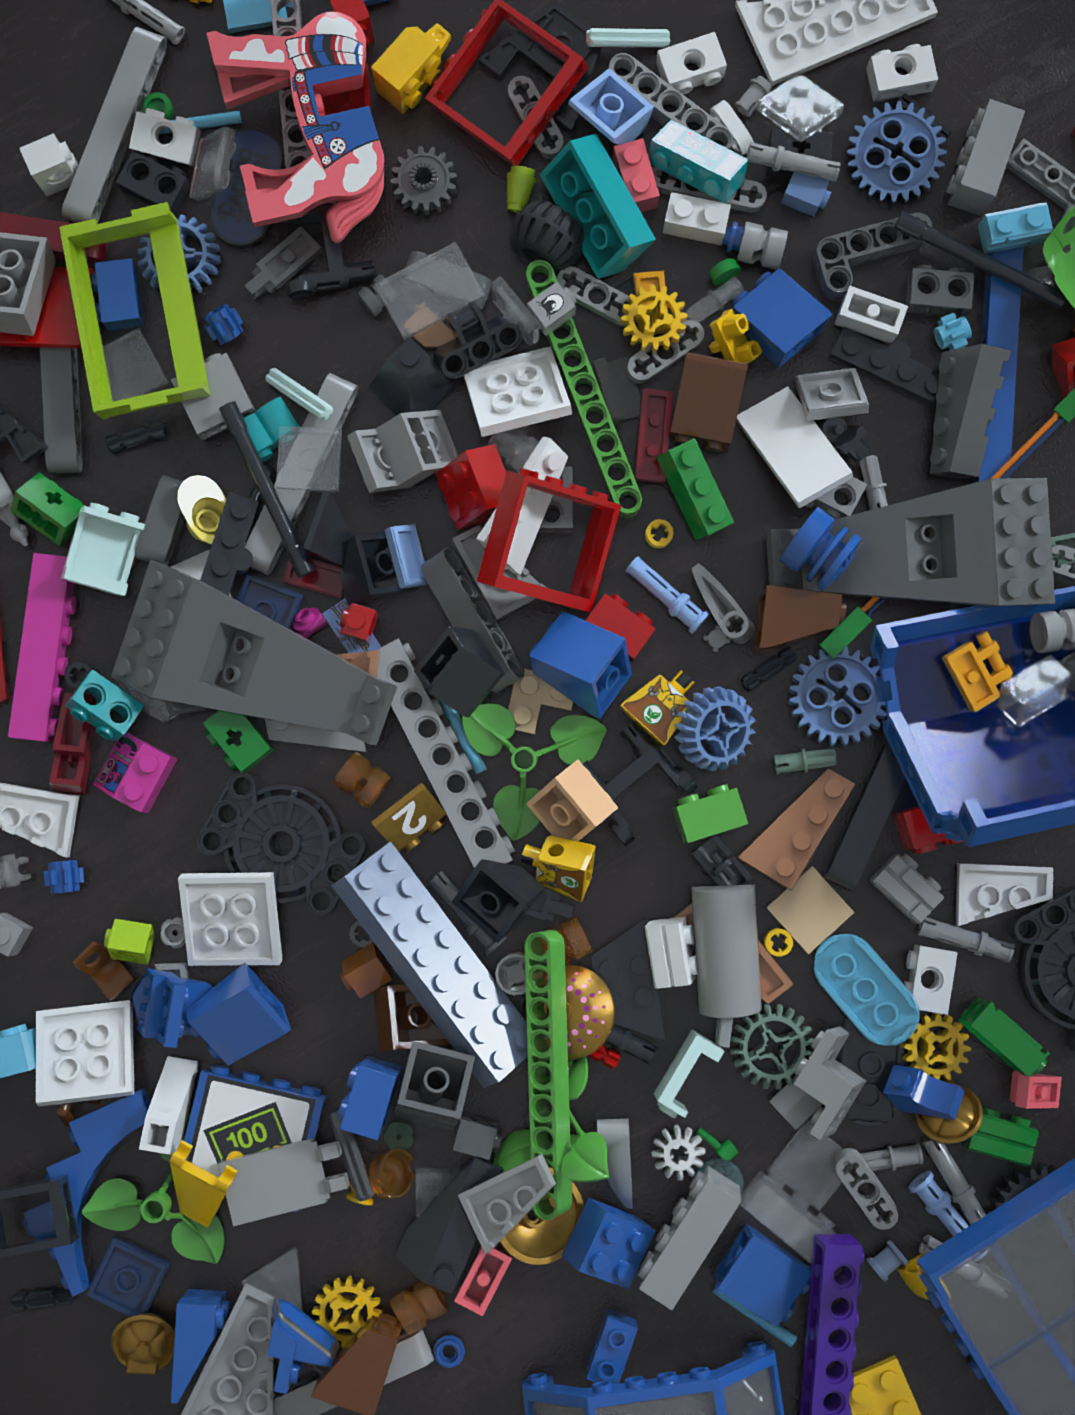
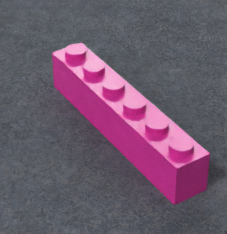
(42, 651)

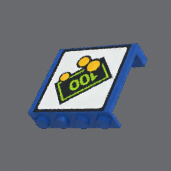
(247, 1115)

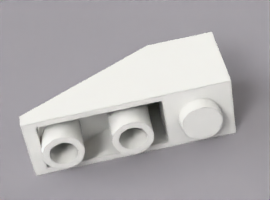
(169, 1107)

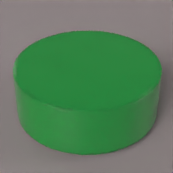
(159, 102)
(724, 271)

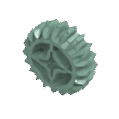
(784, 1070)

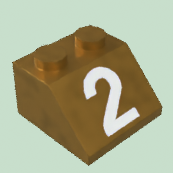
(410, 819)

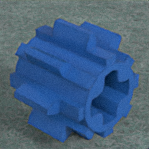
(223, 324)
(63, 876)

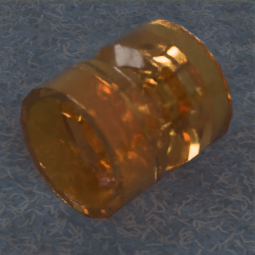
(352, 774)
(574, 939)
(418, 1306)

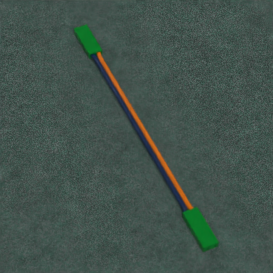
(858, 619)

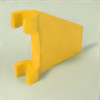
(196, 1189)

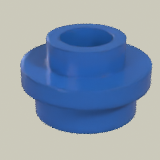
(733, 237)
(448, 1361)

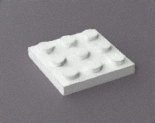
(517, 392)
(230, 919)
(84, 1053)

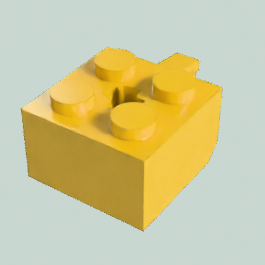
(410, 65)

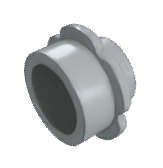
(167, 933)

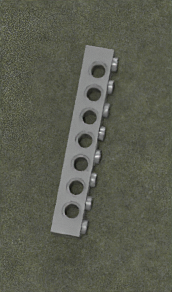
(397, 655)

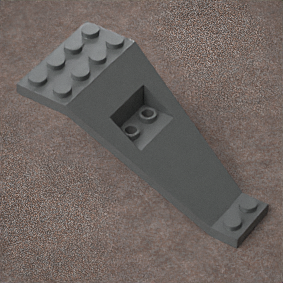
(983, 548)
(222, 655)

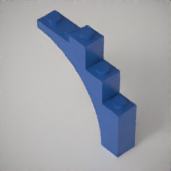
(96, 1136)

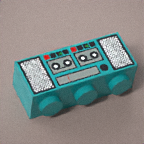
(698, 161)

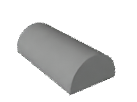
(726, 950)

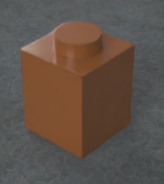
(365, 971)

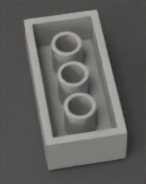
(689, 1237)

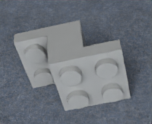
(403, 450)
(828, 1081)

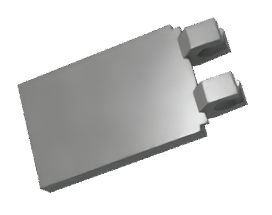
(281, 1180)

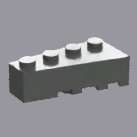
(965, 409)

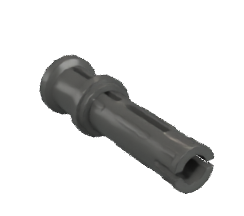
(447, 891)

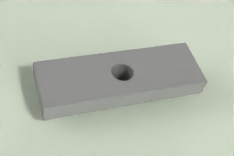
(1034, 167)

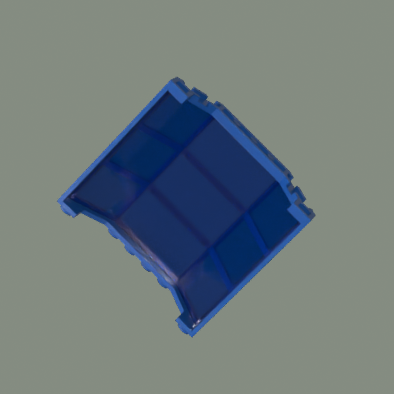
(968, 769)

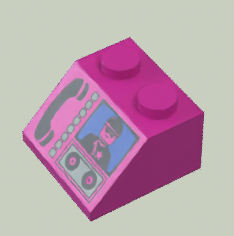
(135, 772)

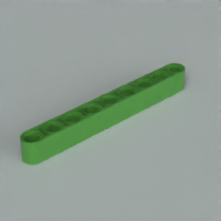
(589, 403)
(553, 1058)

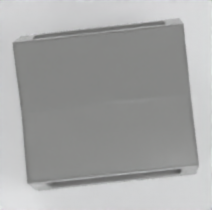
(795, 1104)

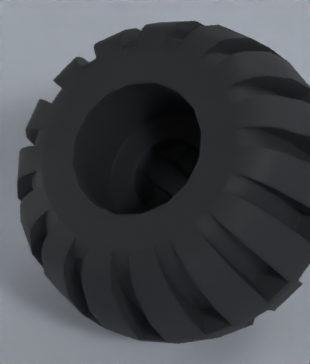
(548, 235)

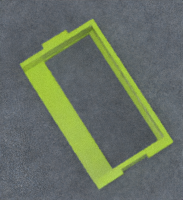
(176, 300)

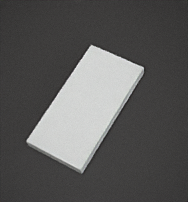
(794, 447)

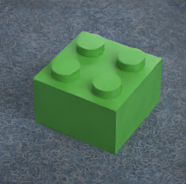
(709, 815)

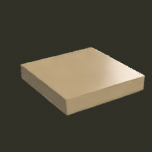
(810, 910)

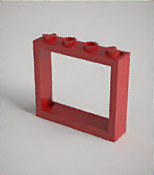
(547, 105)
(593, 551)

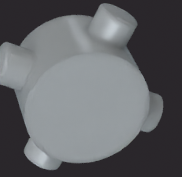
(716, 639)

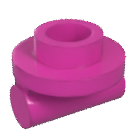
(309, 622)

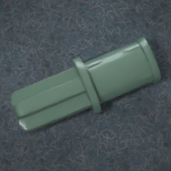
(805, 760)

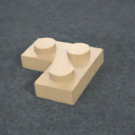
(527, 698)

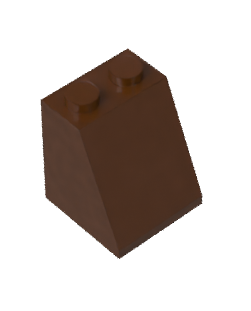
(707, 401)
(795, 616)
(361, 1367)

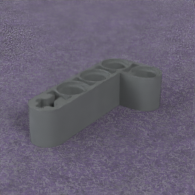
(846, 257)

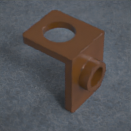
(106, 972)

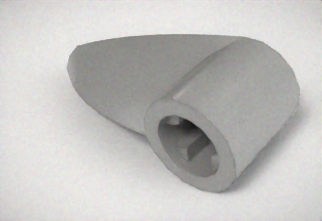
(723, 606)
(618, 1157)

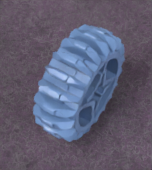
(201, 260)
(707, 722)

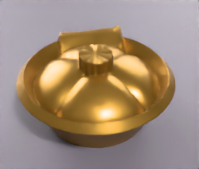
(954, 1131)
(143, 1344)

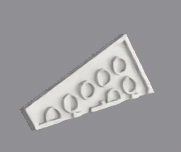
(809, 33)

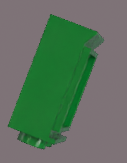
(1004, 1037)

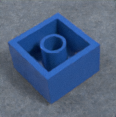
(608, 1243)

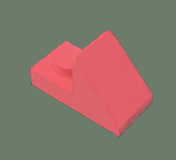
(1035, 1091)

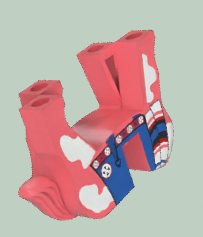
(342, 146)

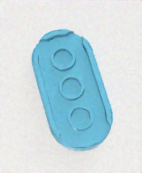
(866, 989)

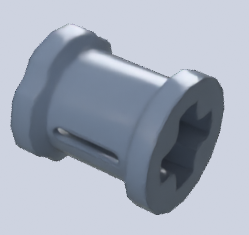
(887, 1261)

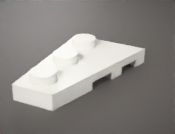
(995, 889)

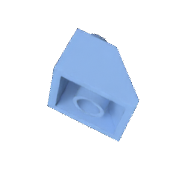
(613, 108)

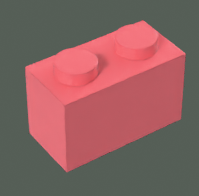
(637, 174)
(482, 1279)

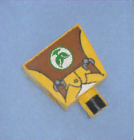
(657, 706)
(562, 865)

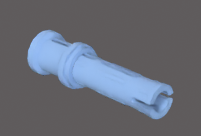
(678, 604)
(937, 1202)

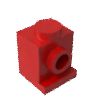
(358, 622)

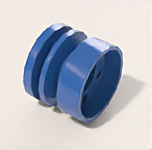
(820, 549)

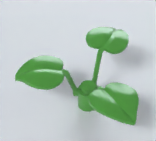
(488, 730)
(588, 1150)
(117, 1209)

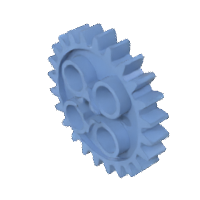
(912, 128)
(821, 718)

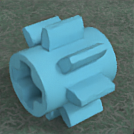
(952, 332)

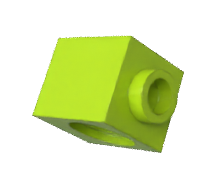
(130, 941)

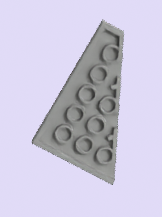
(238, 1371)

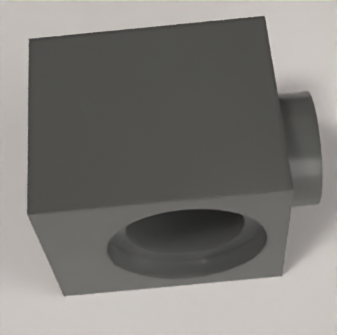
(477, 1137)

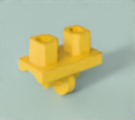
(730, 338)

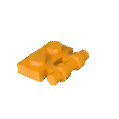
(971, 674)

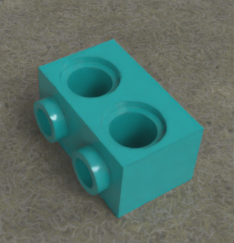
(108, 699)

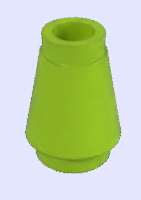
(519, 187)

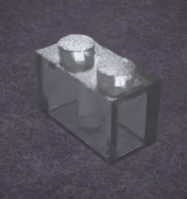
(1034, 690)

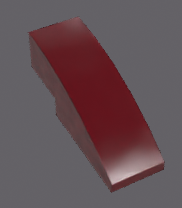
(71, 750)

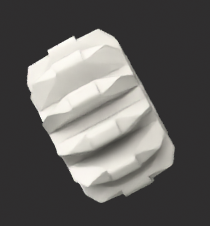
(680, 1163)

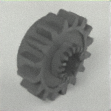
(421, 165)

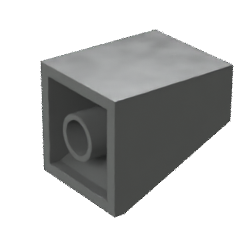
(433, 1086)

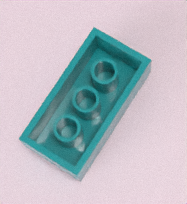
(593, 192)

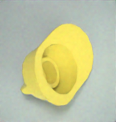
(201, 506)

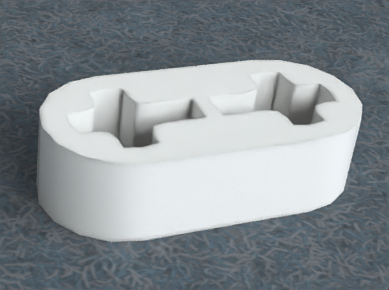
(725, 115)

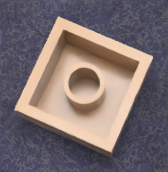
(572, 803)

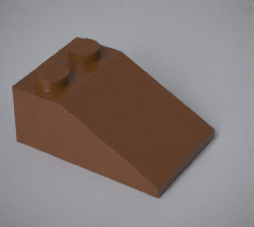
(403, 1020)

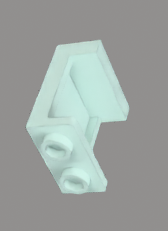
(102, 549)
(679, 1070)

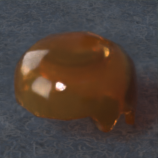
(391, 1173)

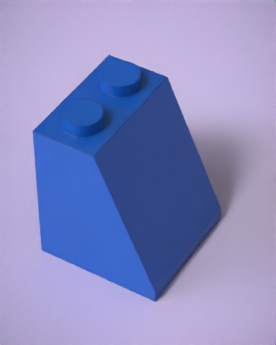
(781, 316)
(582, 662)
(237, 1016)
(762, 1276)

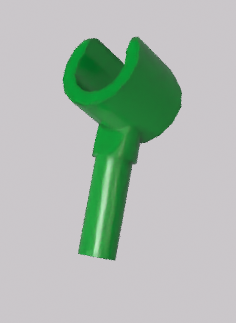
(725, 1150)

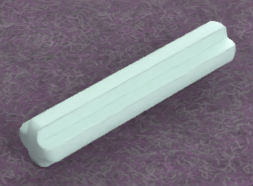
(627, 37)
(299, 394)

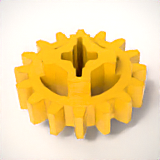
(643, 313)
(945, 1038)
(340, 1301)

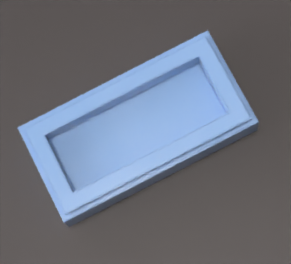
(406, 555)

